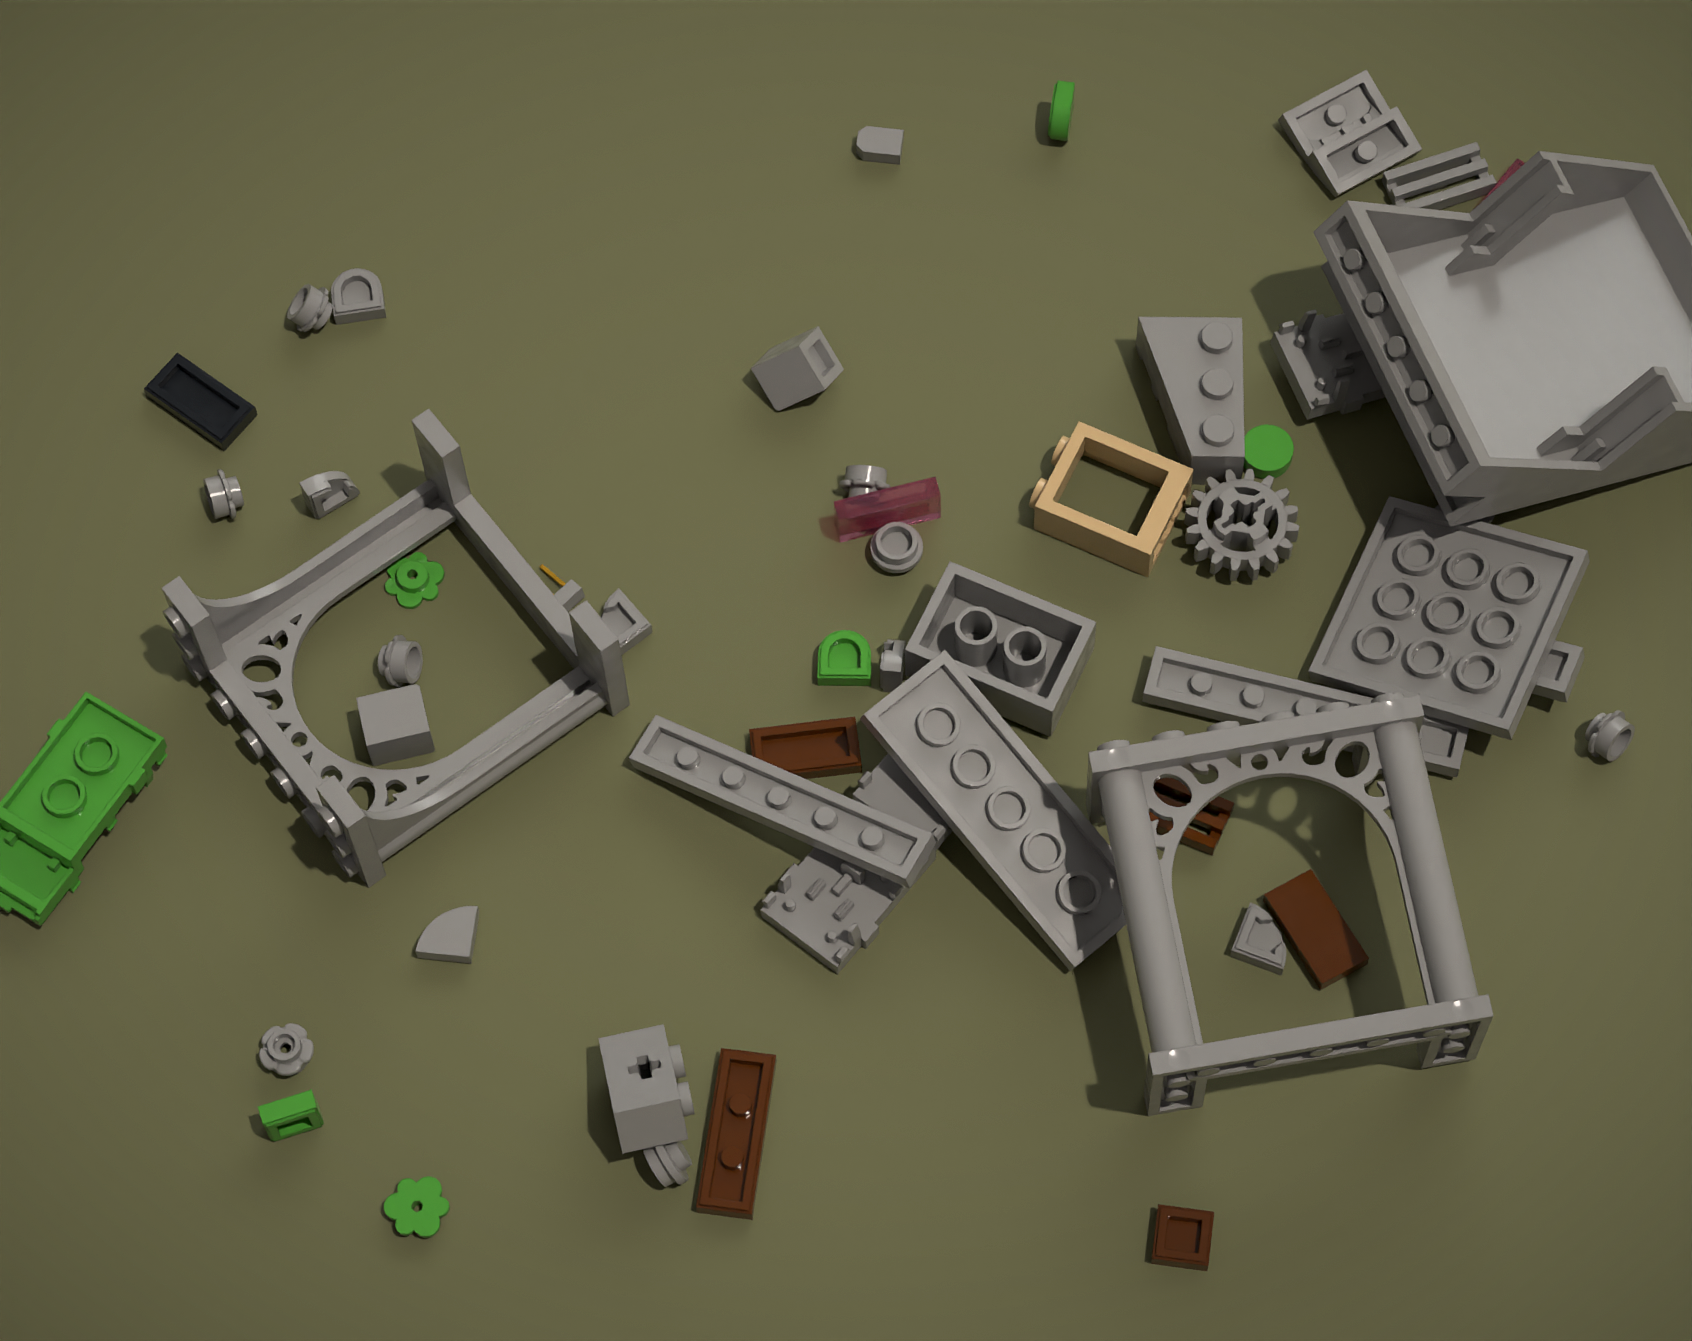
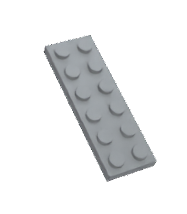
(1002, 806)

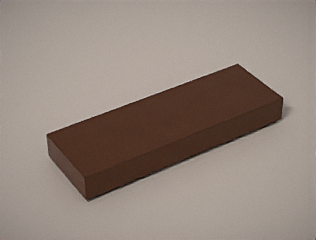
(736, 1134)

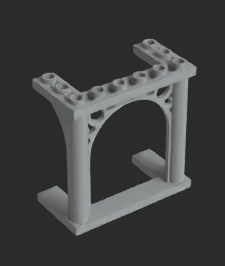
(232, 632)
(1385, 744)

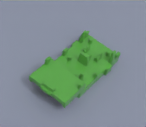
(68, 801)

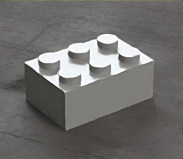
(1007, 642)

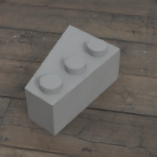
(1200, 388)

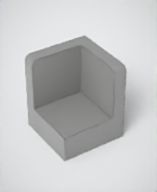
(797, 368)
(395, 724)

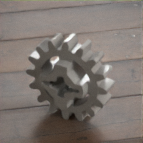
(1244, 504)

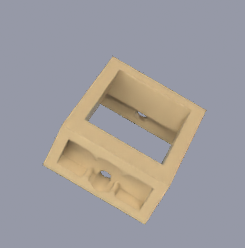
(1097, 537)

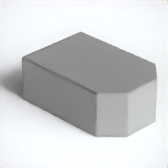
(880, 144)

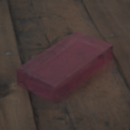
(904, 503)

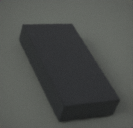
(200, 401)

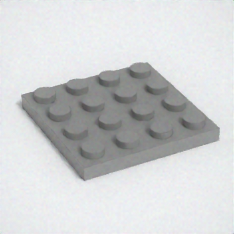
(1450, 616)

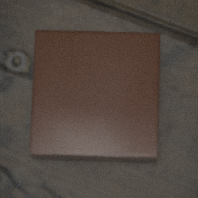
(1182, 1237)

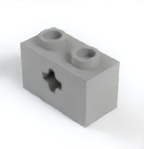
(644, 1088)

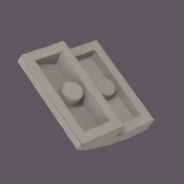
(1349, 134)

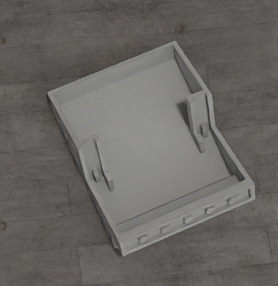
(1527, 336)

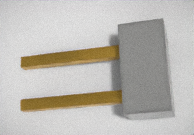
(570, 592)

